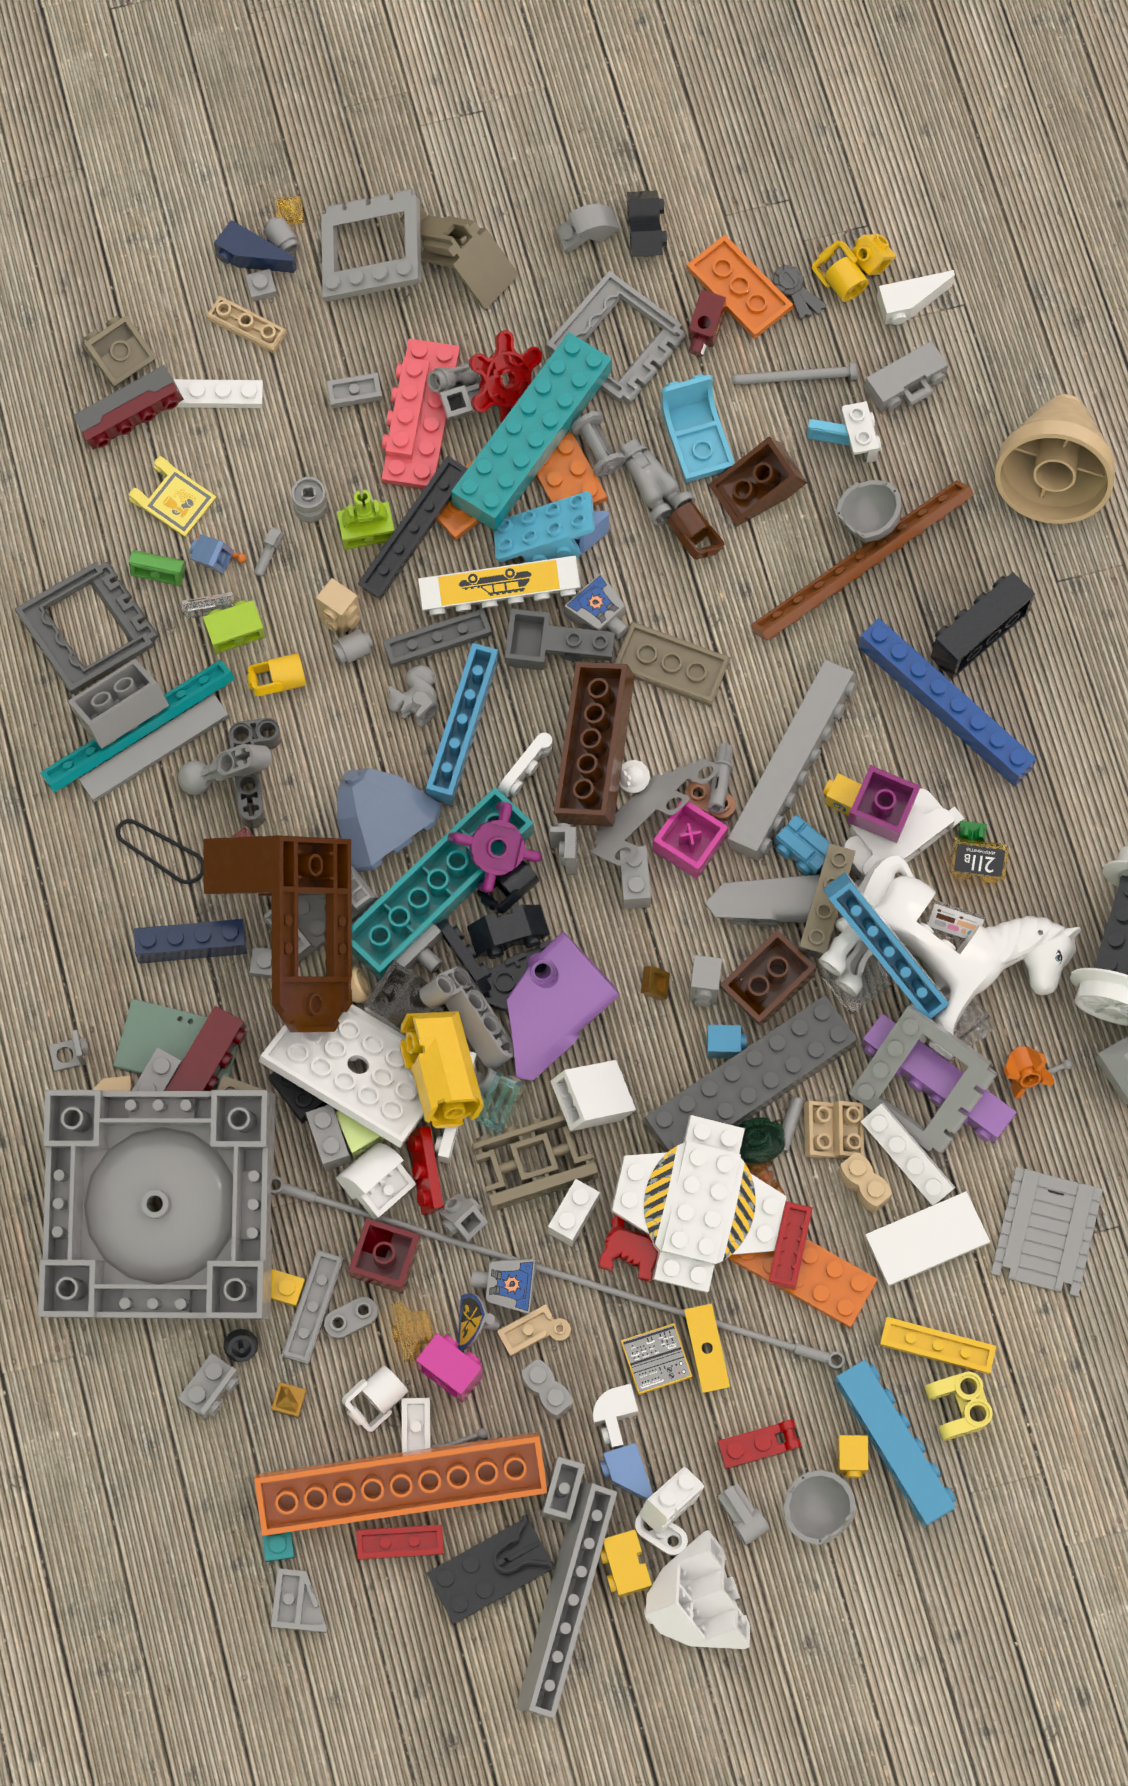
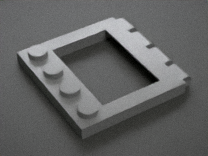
(376, 276)
(597, 307)
(891, 1057)

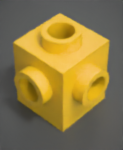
(873, 254)

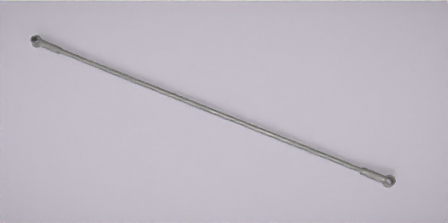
(312, 1197)

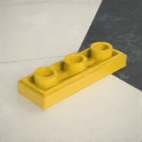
(703, 1330)

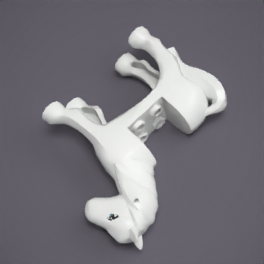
(959, 973)

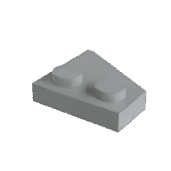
(296, 1603)

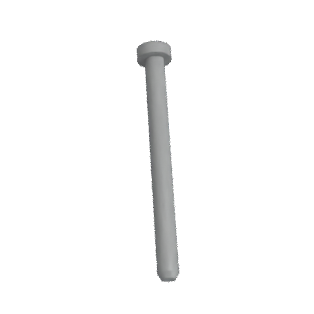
(793, 375)

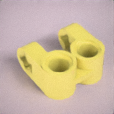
(965, 1402)

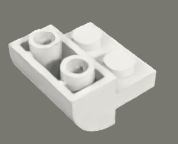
(376, 1179)

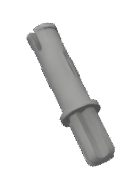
(720, 780)

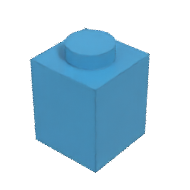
(724, 1041)

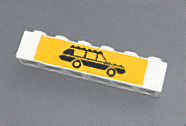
(500, 584)

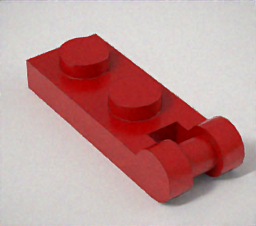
(758, 1444)

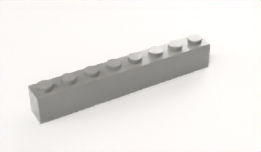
(792, 760)
(566, 1601)

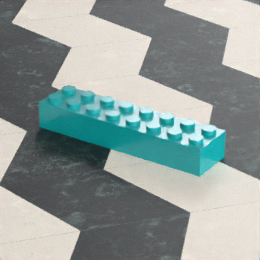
(531, 431)
(428, 890)

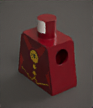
(709, 315)

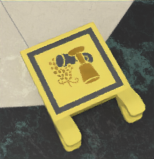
(176, 501)

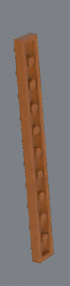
(861, 560)

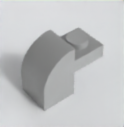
(585, 223)
(457, 401)

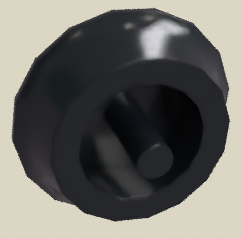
(240, 1345)

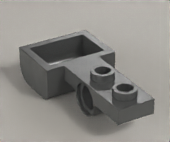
(533, 637)

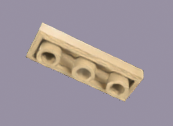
(258, 331)

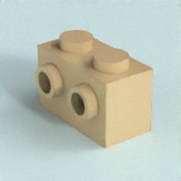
(338, 607)

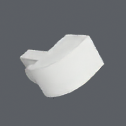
(613, 1406)

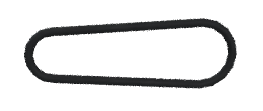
(166, 839)

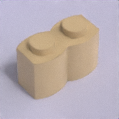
(859, 1177)

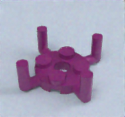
(481, 843)

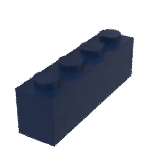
(190, 941)

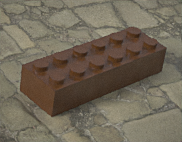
(594, 744)

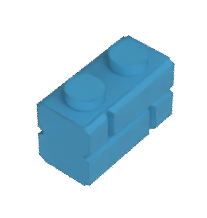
(802, 845)

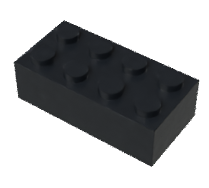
(982, 624)

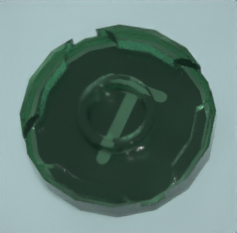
(761, 1140)

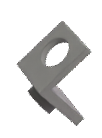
(79, 1048)

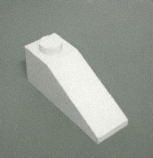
(906, 298)

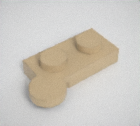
(532, 1329)

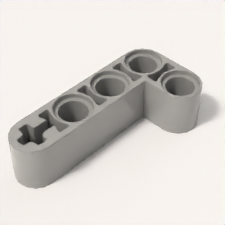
(480, 1023)

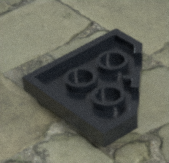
(507, 974)

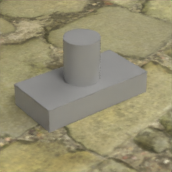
(421, 951)

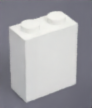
(593, 1095)

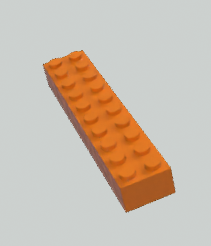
(400, 1483)

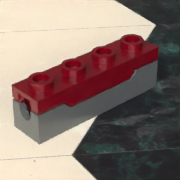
(128, 407)

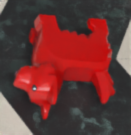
(629, 1246)

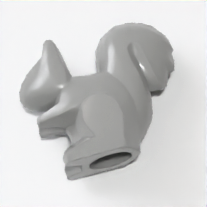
(419, 699)

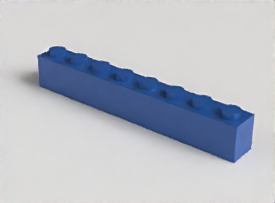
(946, 702)

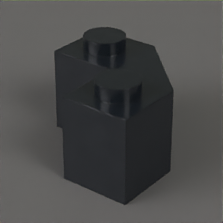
(644, 223)
(496, 934)

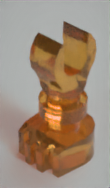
(765, 1175)

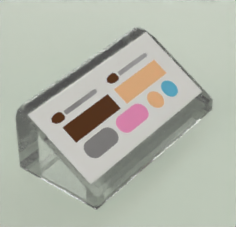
(202, 606)
(953, 921)

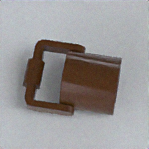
(691, 528)

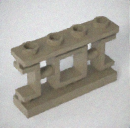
(542, 1182)

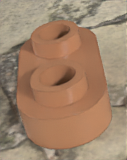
(702, 802)

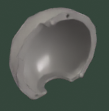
(870, 509)
(819, 1507)

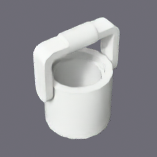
(382, 1391)

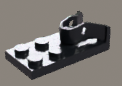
(490, 1570)

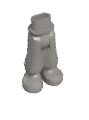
(654, 482)

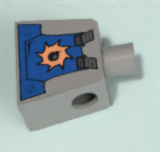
(597, 608)
(508, 1283)

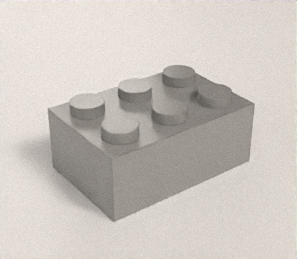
(118, 703)

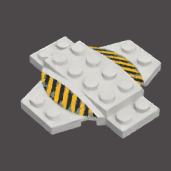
(698, 1203)

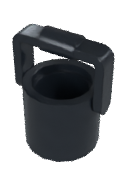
(512, 885)

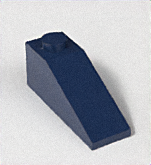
(251, 251)

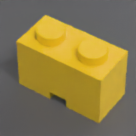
(626, 1572)

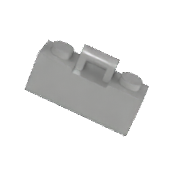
(905, 375)

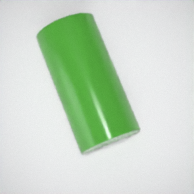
(157, 567)

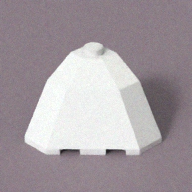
(697, 1600)

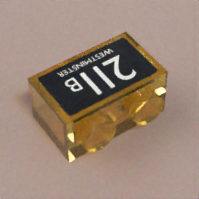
(978, 859)

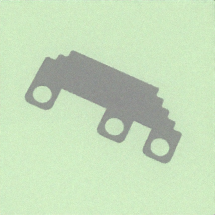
(654, 797)

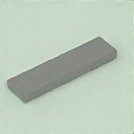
(312, 1307)

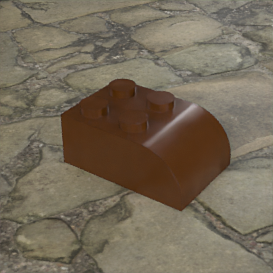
(769, 978)

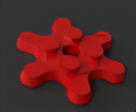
(503, 361)

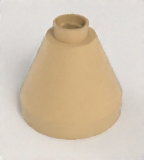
(1056, 464)

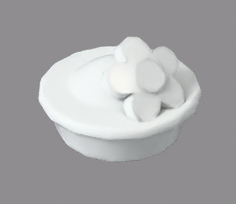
(634, 776)

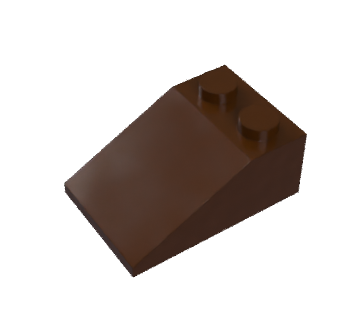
(758, 481)

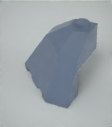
(381, 814)

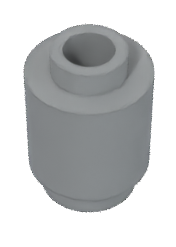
(281, 235)
(352, 646)

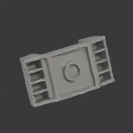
(313, 915)

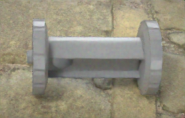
(607, 460)

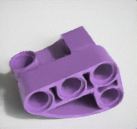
(554, 1005)

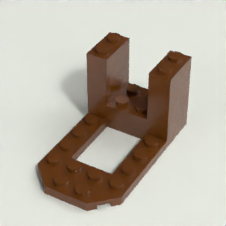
(284, 870)

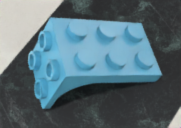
(695, 428)

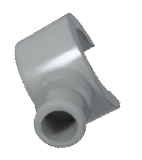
(485, 1082)

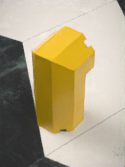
(441, 1067)

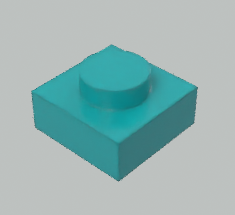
(278, 1546)

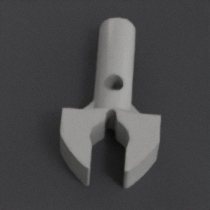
(272, 541)

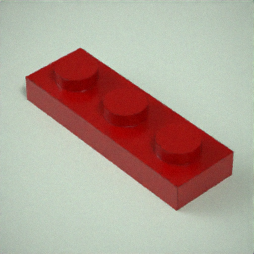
(425, 1170)
(399, 1542)

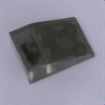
(397, 996)

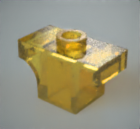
(411, 1329)

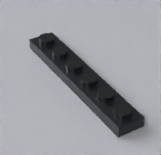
(412, 529)

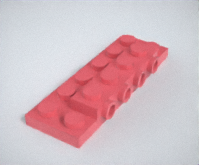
(417, 417)

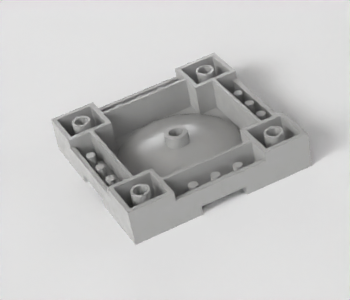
(209, 1241)

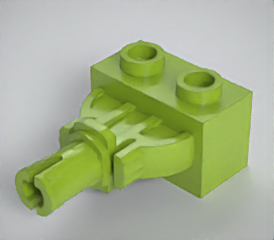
(365, 522)

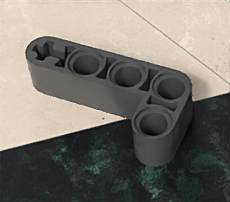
(254, 730)

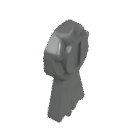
(790, 283)

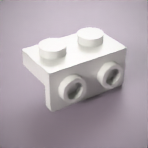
(860, 430)

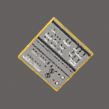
(656, 1359)

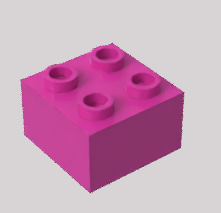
(690, 839)
(450, 1367)

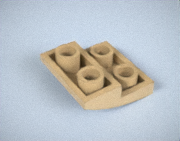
(833, 1129)

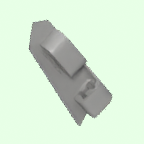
(764, 901)

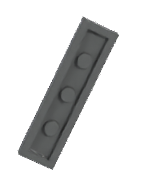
(437, 637)

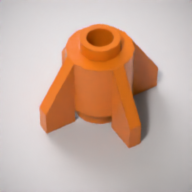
(1026, 1070)

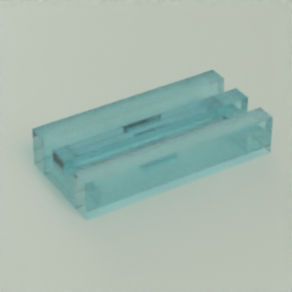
(508, 1082)

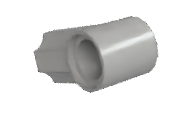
(746, 1520)

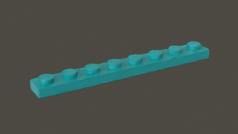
(179, 699)

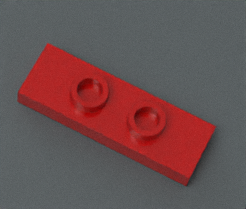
(790, 1245)

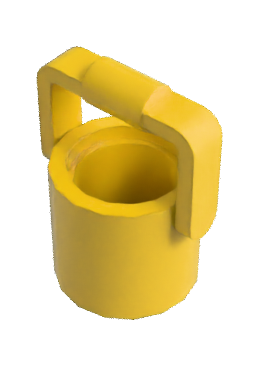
(843, 275)
(284, 671)

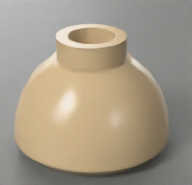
(360, 986)

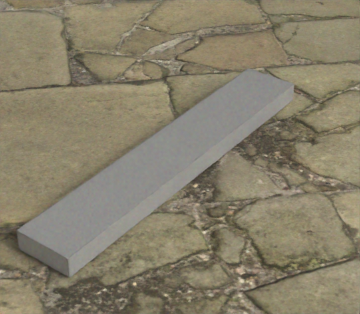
(153, 748)

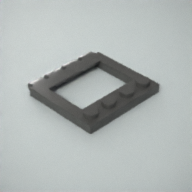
(55, 646)

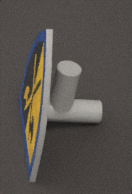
(473, 1319)

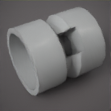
(309, 499)

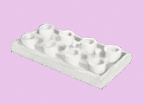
(927, 1239)

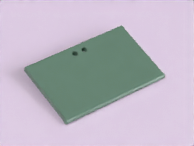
(158, 1026)

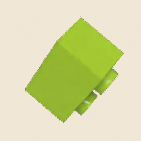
(234, 626)

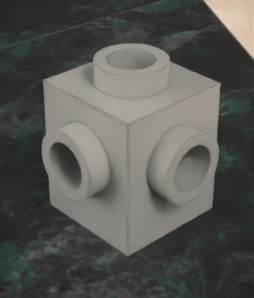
(462, 1216)

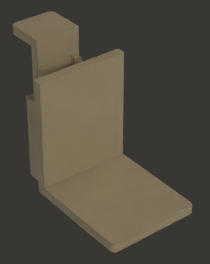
(469, 251)

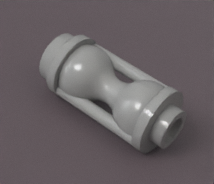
(445, 378)

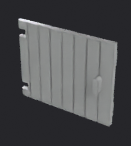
(1047, 1231)

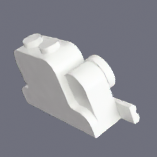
(923, 827)

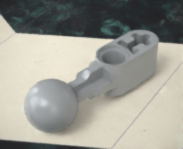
(237, 761)

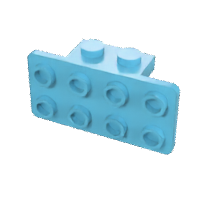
(546, 530)

